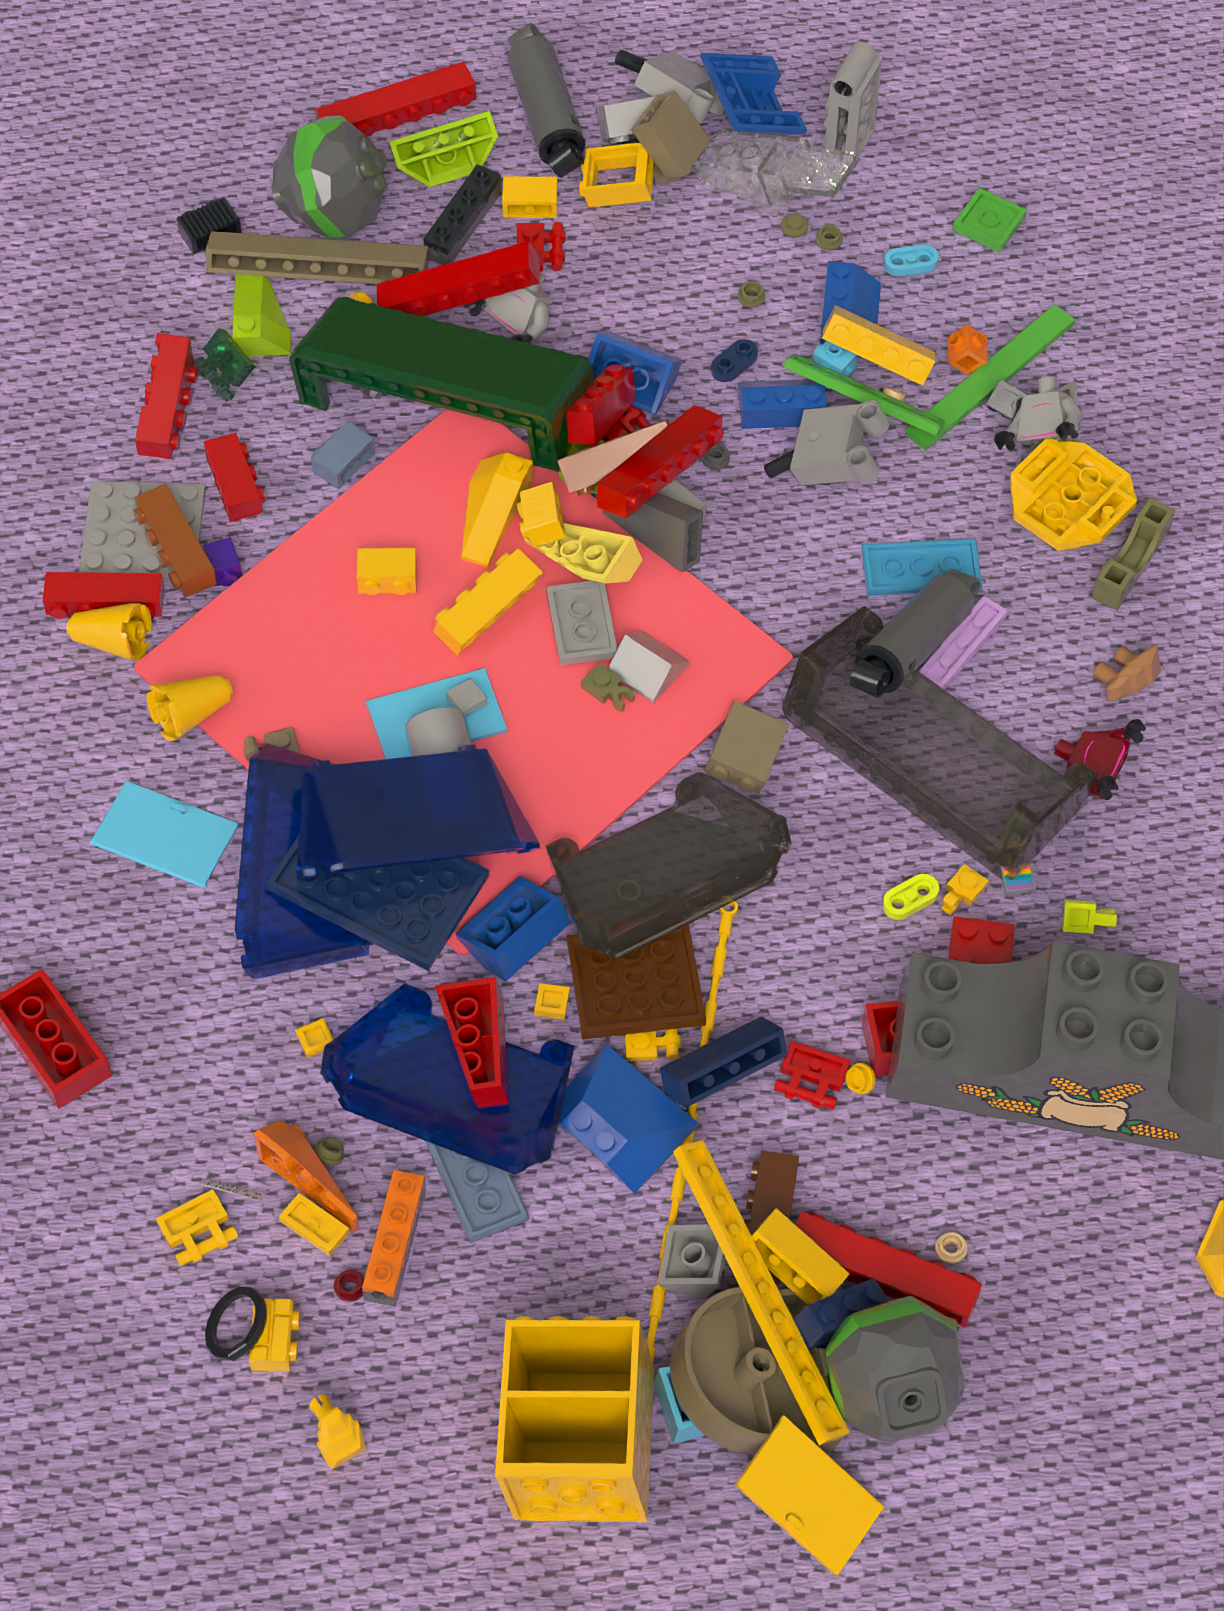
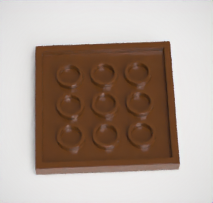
(639, 992)

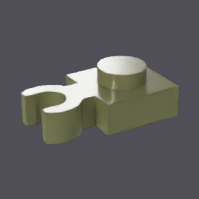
(606, 685)

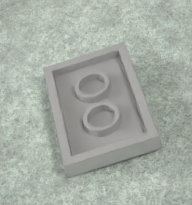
(581, 622)

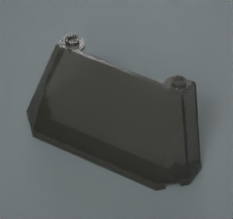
(669, 867)

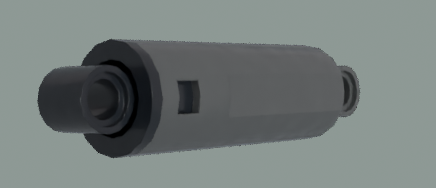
(546, 100)
(914, 633)

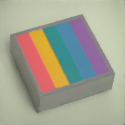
(1020, 884)

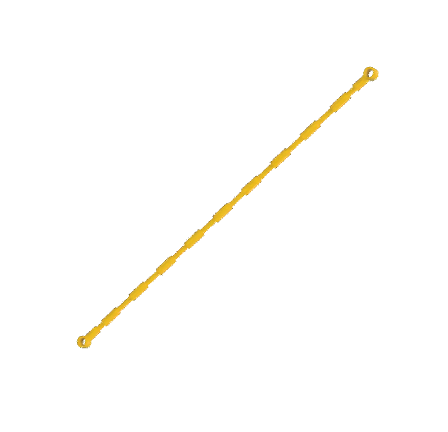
(679, 1179)

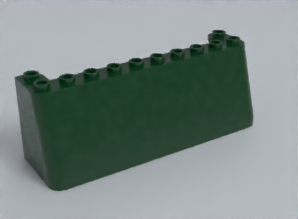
(445, 369)

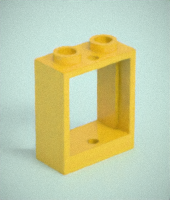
(613, 158)

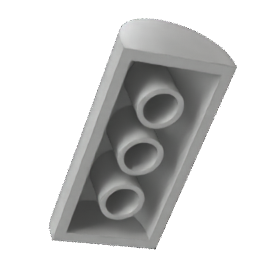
(437, 731)

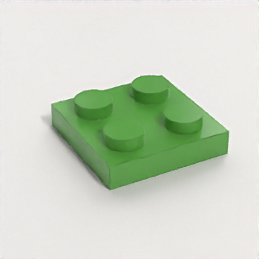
(989, 220)

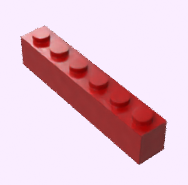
(406, 100)
(462, 281)
(659, 461)
(895, 1270)

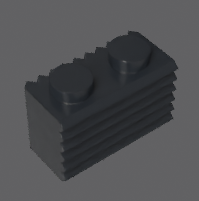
(197, 224)

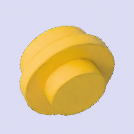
(860, 1078)

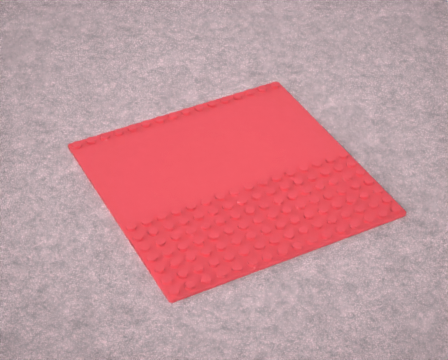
(314, 649)

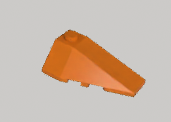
(293, 1158)

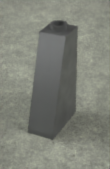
(667, 529)

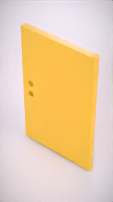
(822, 1501)

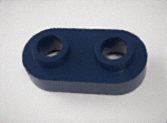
(735, 359)

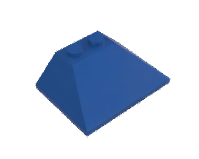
(748, 95)
(623, 1118)

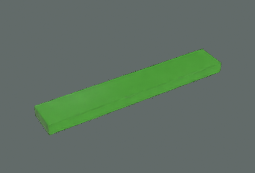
(863, 393)

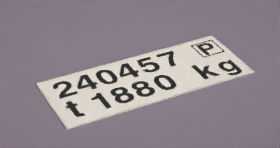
(231, 1189)

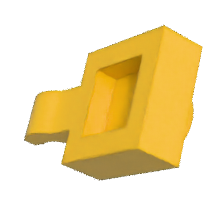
(964, 886)

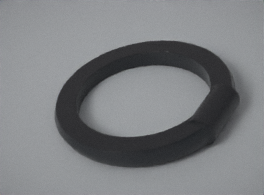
(254, 1334)

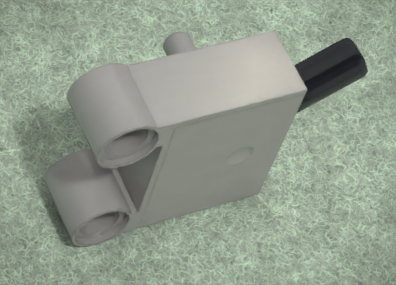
(676, 73)
(831, 446)

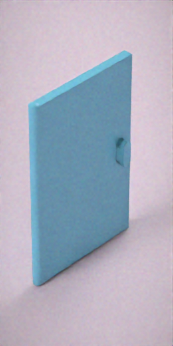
(394, 710)
(163, 838)

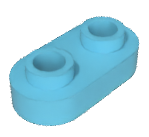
(910, 258)

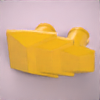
(338, 1433)

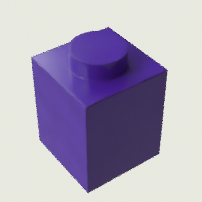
(224, 561)

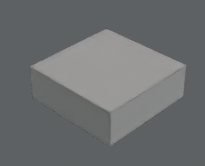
(466, 697)

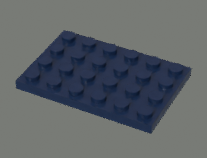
(394, 907)

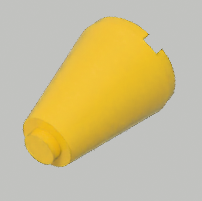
(113, 629)
(186, 703)

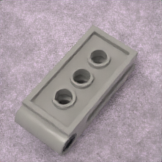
(853, 100)

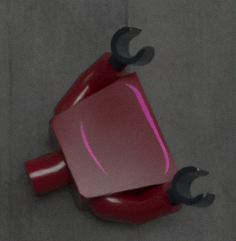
(1102, 753)

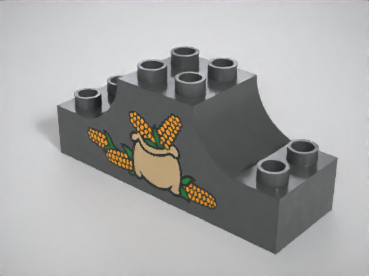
(1065, 1045)

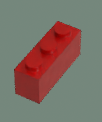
(234, 476)

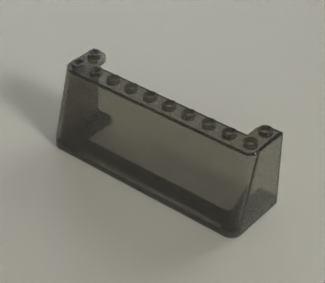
(933, 754)

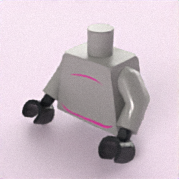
(520, 311)
(1042, 416)

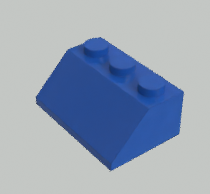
(852, 290)
(652, 369)
(778, 402)
(514, 928)

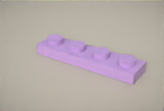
(964, 642)

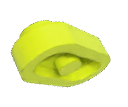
(908, 896)

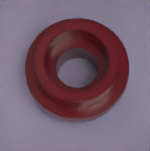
(345, 1277)

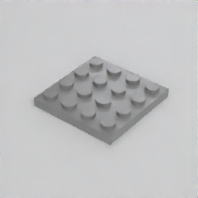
(115, 539)

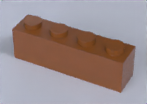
(174, 540)

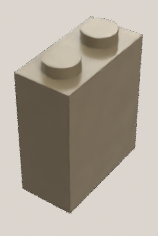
(671, 135)
(746, 748)

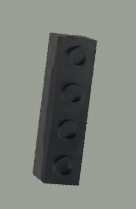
(463, 215)

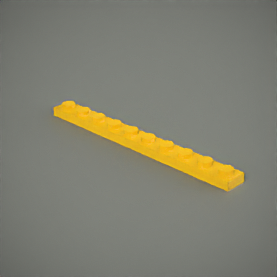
(761, 1292)

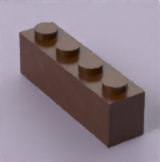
(774, 1189)

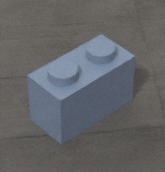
(342, 455)

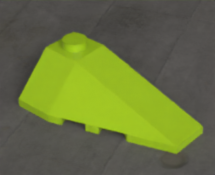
(258, 318)

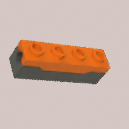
(394, 1238)

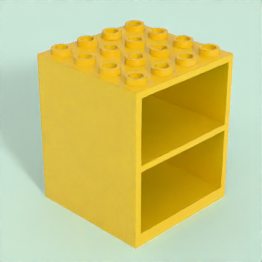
(575, 1420)

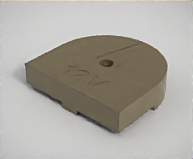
(731, 1377)

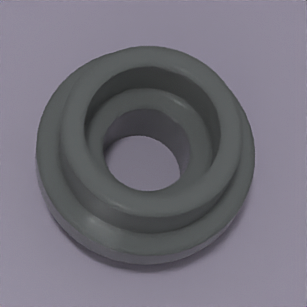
(716, 463)

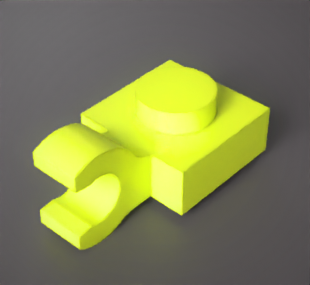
(1081, 916)

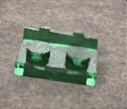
(230, 360)

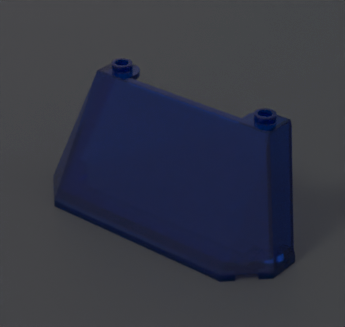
(407, 812)
(274, 930)
(407, 1075)

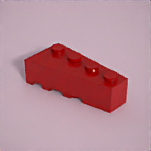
(166, 397)

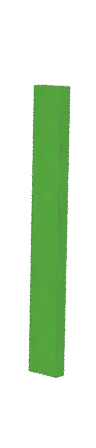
(1002, 366)

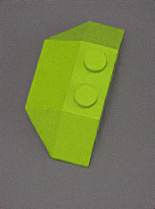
(446, 150)

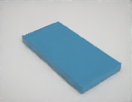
(911, 565)

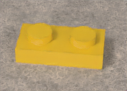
(314, 1224)

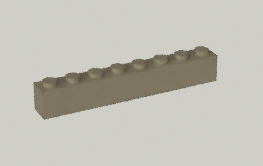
(312, 258)

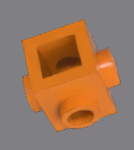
(967, 349)

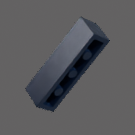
(723, 1061)

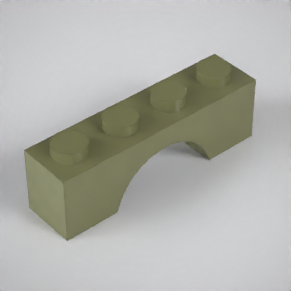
(1142, 543)

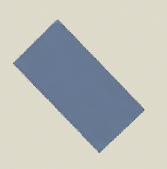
(479, 1192)

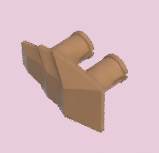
(1137, 672)

